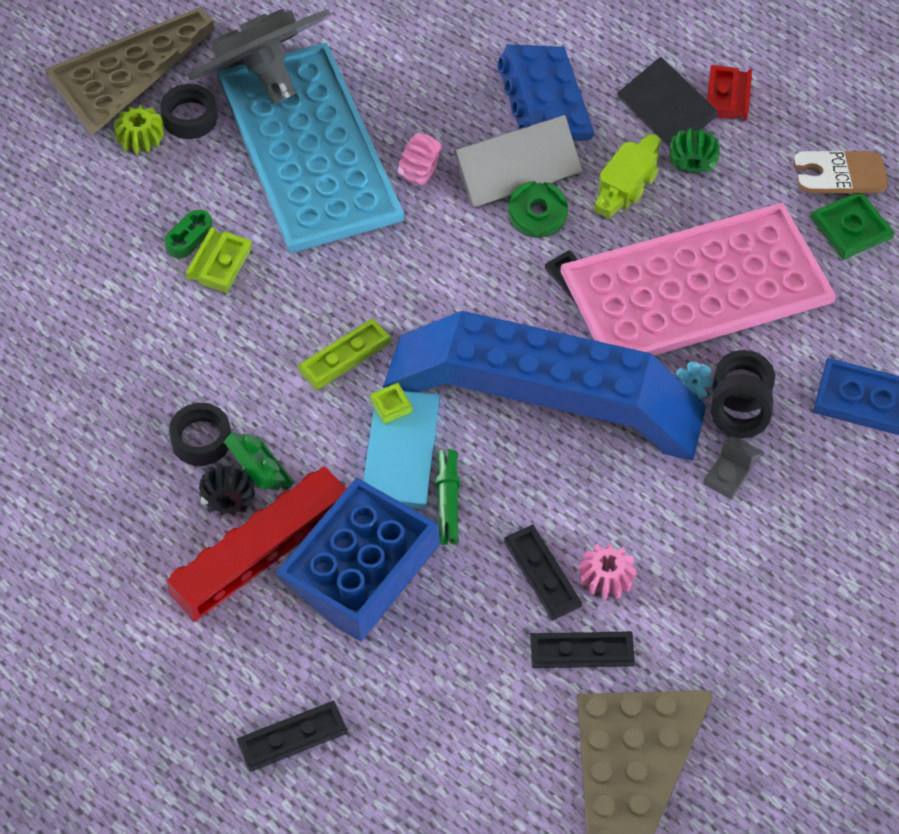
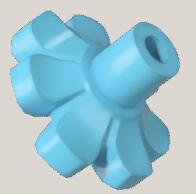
(696, 378)

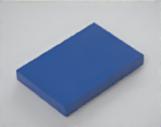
(859, 396)

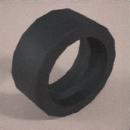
(194, 127)
(748, 361)
(194, 413)
(742, 427)

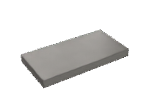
(507, 161)

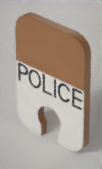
(842, 172)

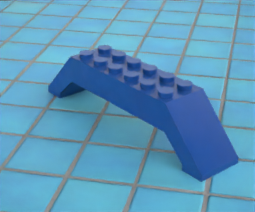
(552, 373)

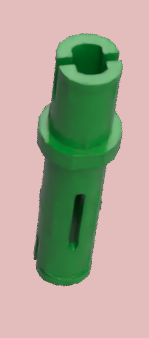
(448, 484)

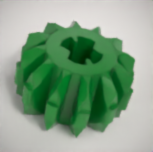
(694, 151)

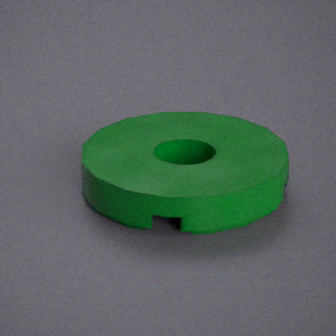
(533, 224)

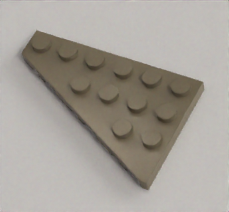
(115, 74)
(634, 754)

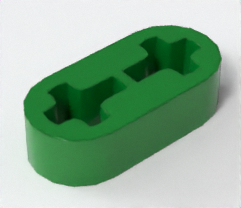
(185, 231)

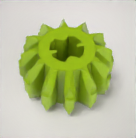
(138, 129)

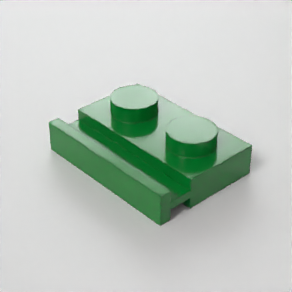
(259, 461)

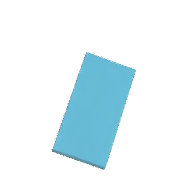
(403, 451)

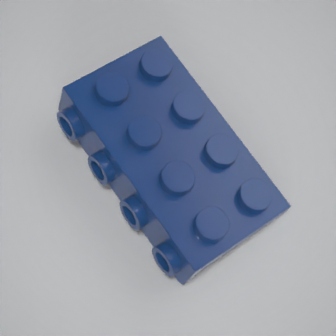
(543, 87)

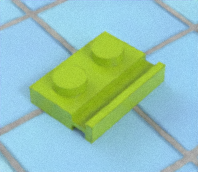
(219, 260)

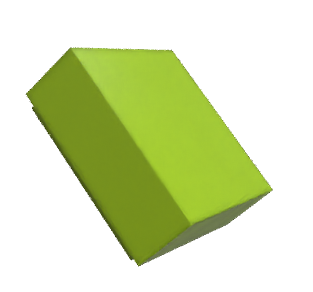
(390, 403)

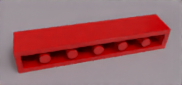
(254, 545)

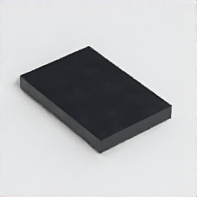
(666, 101)

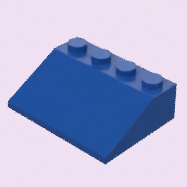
(360, 557)

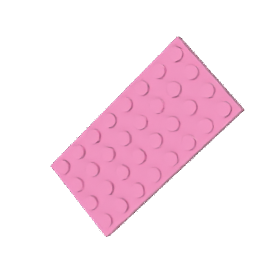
(699, 282)

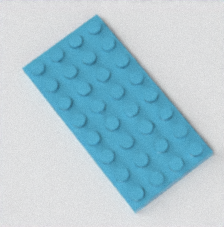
(312, 152)

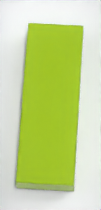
(344, 354)

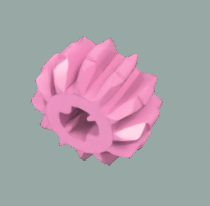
(420, 159)
(616, 580)

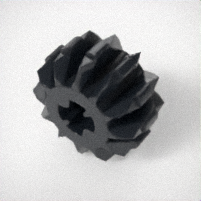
(226, 489)

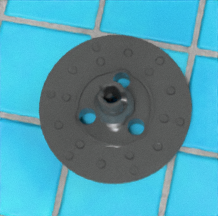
(261, 50)

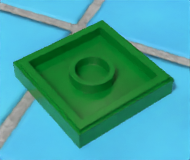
(852, 225)

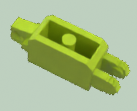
(627, 174)

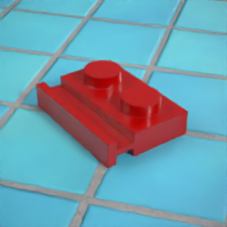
(729, 91)

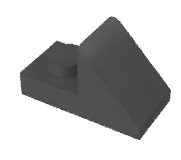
(732, 467)

